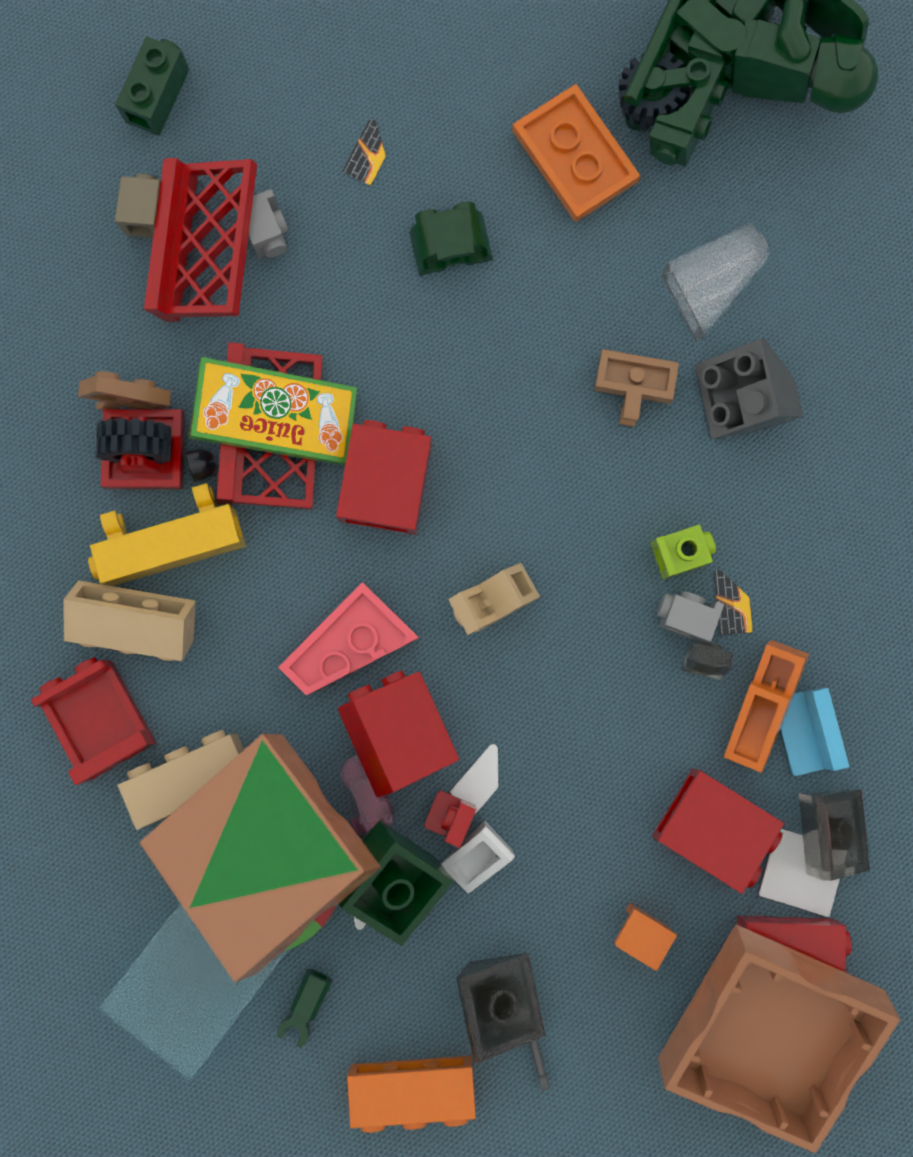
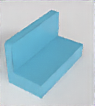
(812, 734)

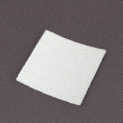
(788, 882)

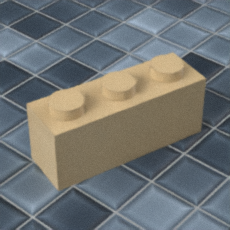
(129, 621)
(162, 790)

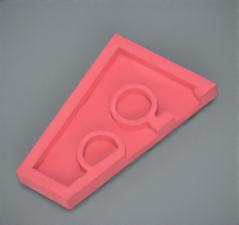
(346, 641)

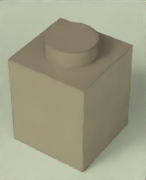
(137, 205)

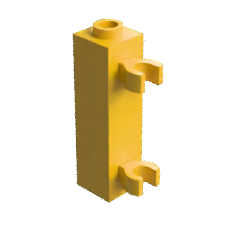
(165, 545)

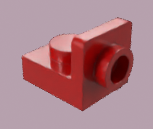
(450, 817)

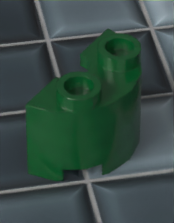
(449, 238)

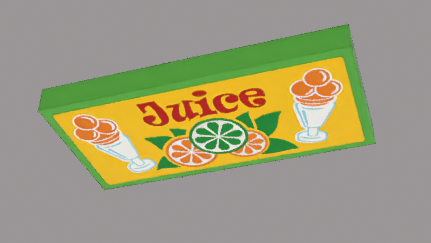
(272, 411)

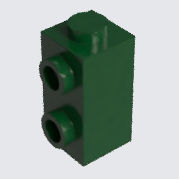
(152, 85)

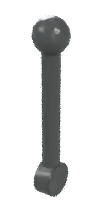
(543, 1080)

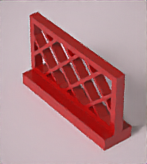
(175, 240)
(232, 457)

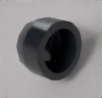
(199, 463)

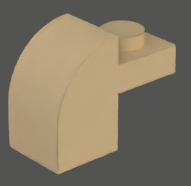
(493, 599)

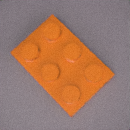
(575, 153)

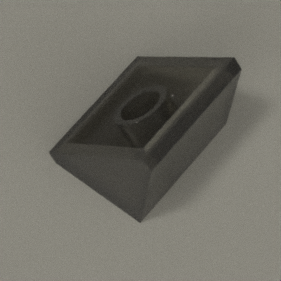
(834, 833)
(499, 1005)

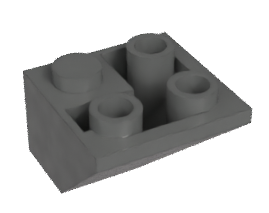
(747, 390)

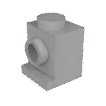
(267, 226)
(689, 616)

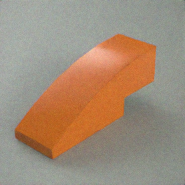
(766, 705)

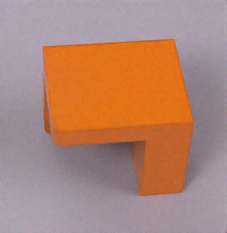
(645, 937)

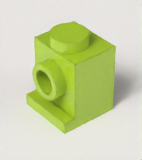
(670, 556)

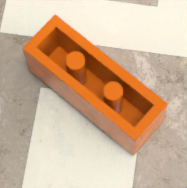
(411, 1093)

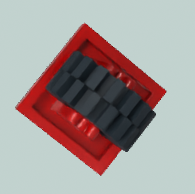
(141, 448)

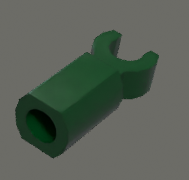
(306, 1004)

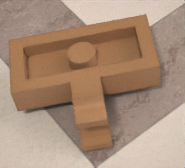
(635, 379)
(115, 393)

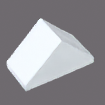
(478, 857)

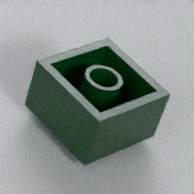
(402, 889)

